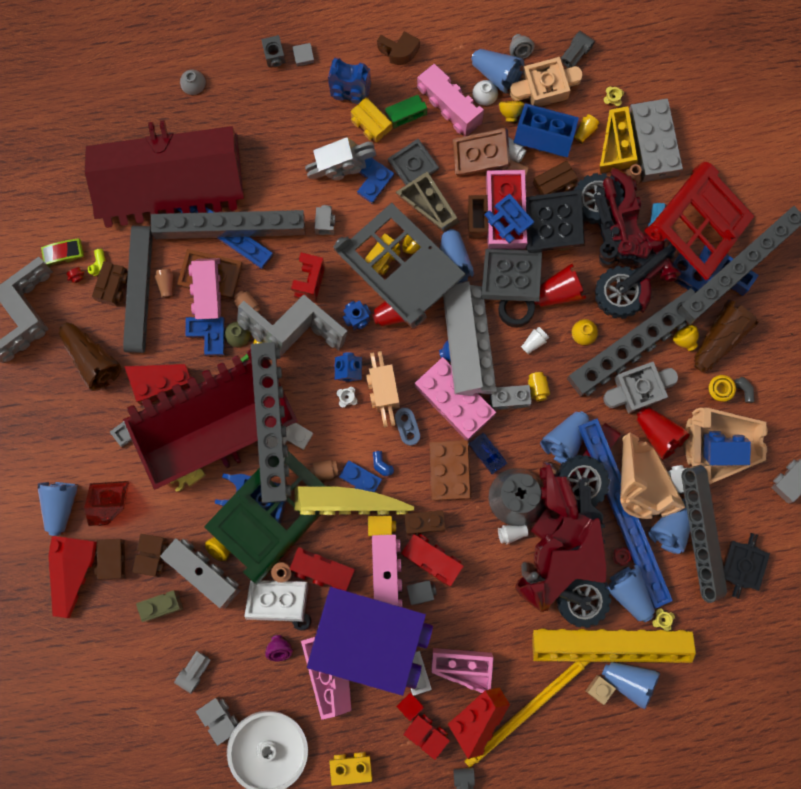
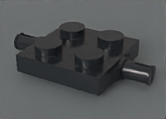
(745, 565)

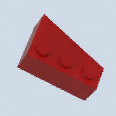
(152, 379)
(432, 559)
(321, 570)

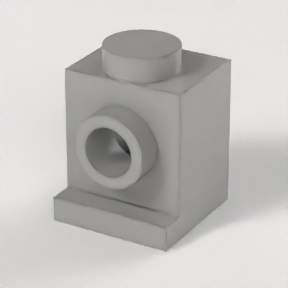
(324, 220)

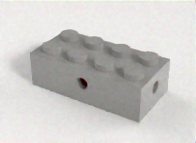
(655, 140)
(190, 565)

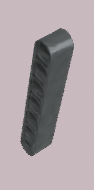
(138, 289)
(709, 565)

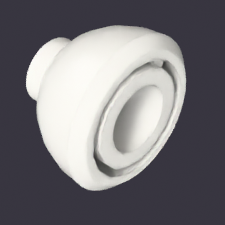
(485, 93)

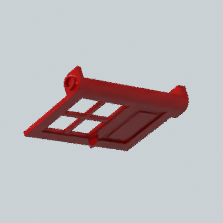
(716, 205)

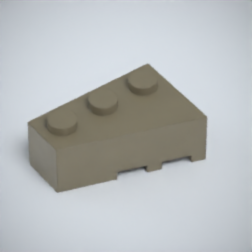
(428, 201)

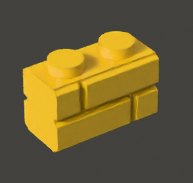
(370, 120)

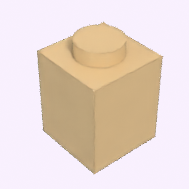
(600, 690)

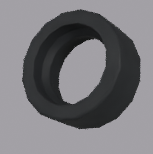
(516, 322)

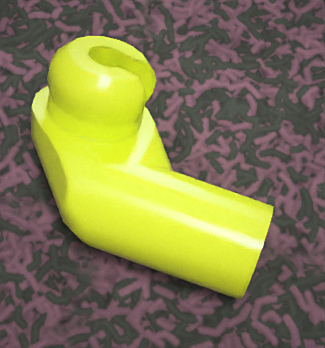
(95, 268)

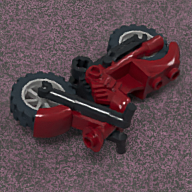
(624, 244)

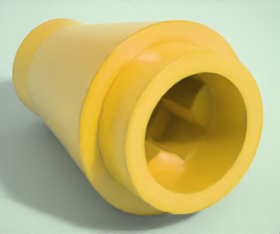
(586, 128)

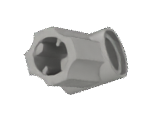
(190, 676)

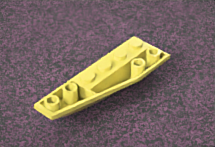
(345, 500)

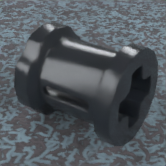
(307, 618)

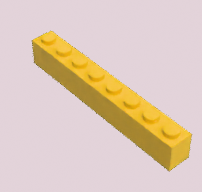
(613, 646)

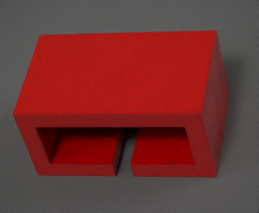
(427, 736)

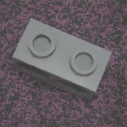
(511, 397)

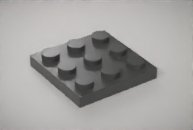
(511, 275)

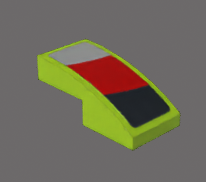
(62, 251)

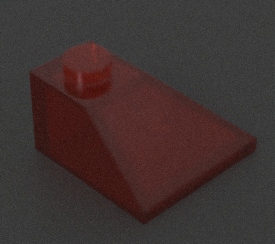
(105, 502)

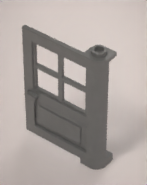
(417, 281)

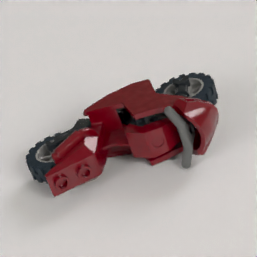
(576, 550)

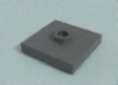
(412, 162)

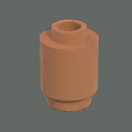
(247, 297)
(324, 470)
(284, 565)

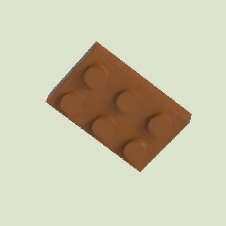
(481, 152)
(227, 269)
(450, 470)

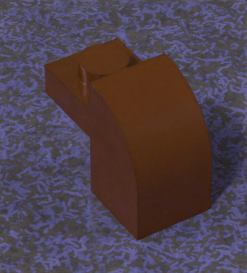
(399, 52)

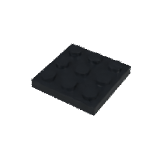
(556, 220)

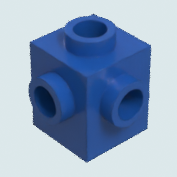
(359, 321)
(348, 367)

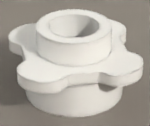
(343, 401)

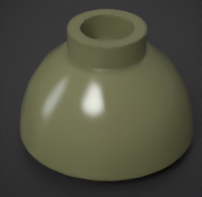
(236, 335)

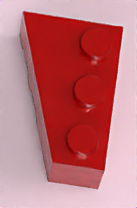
(478, 721)

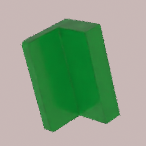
(406, 111)

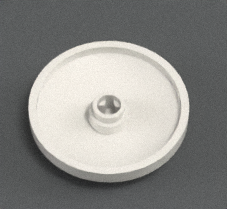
(267, 751)

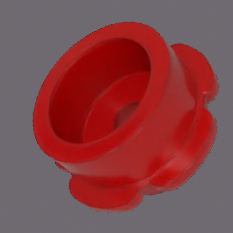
(75, 275)
(622, 551)

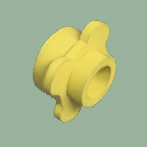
(613, 91)
(669, 617)

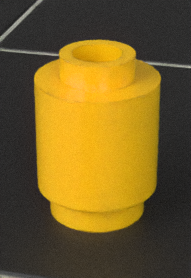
(538, 386)

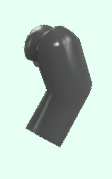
(747, 387)

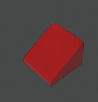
(410, 706)

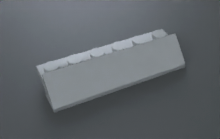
(469, 340)

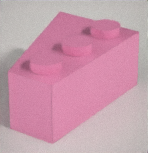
(205, 288)
(464, 667)

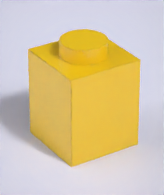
(381, 525)

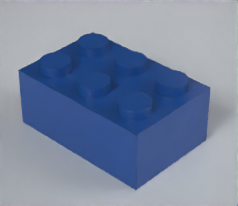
(546, 130)

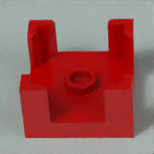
(315, 267)

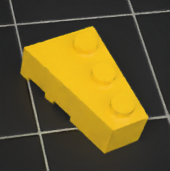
(619, 142)

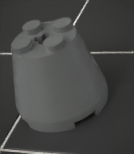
(513, 509)

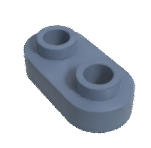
(407, 427)

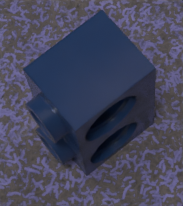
(686, 278)

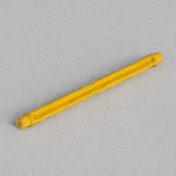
(529, 709)

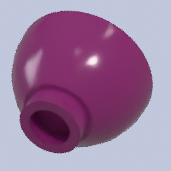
(278, 649)

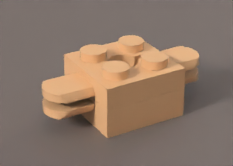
(544, 75)
(384, 389)

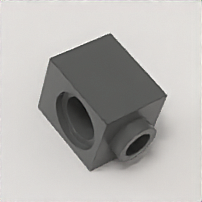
(273, 44)
(421, 592)

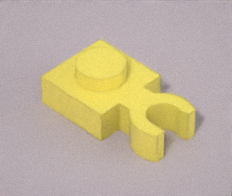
(190, 479)

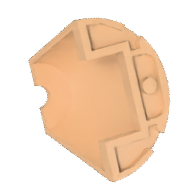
(729, 424)
(645, 482)

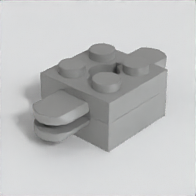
(340, 159)
(640, 387)

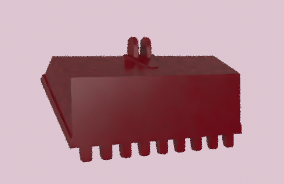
(164, 173)
(200, 422)

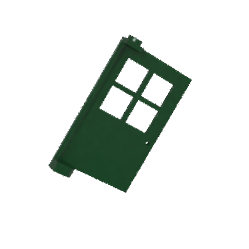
(252, 532)

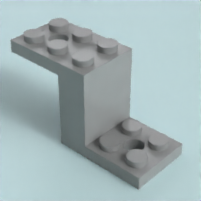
(28, 321)
(292, 325)

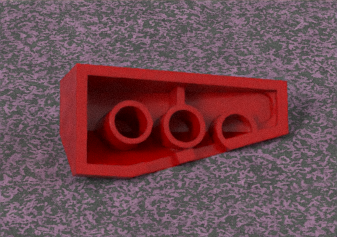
(67, 567)

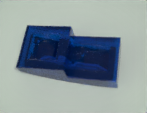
(487, 453)

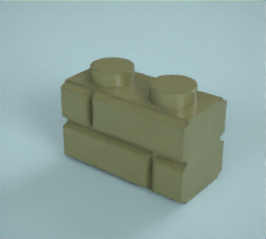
(159, 606)

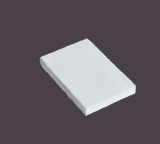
(276, 601)

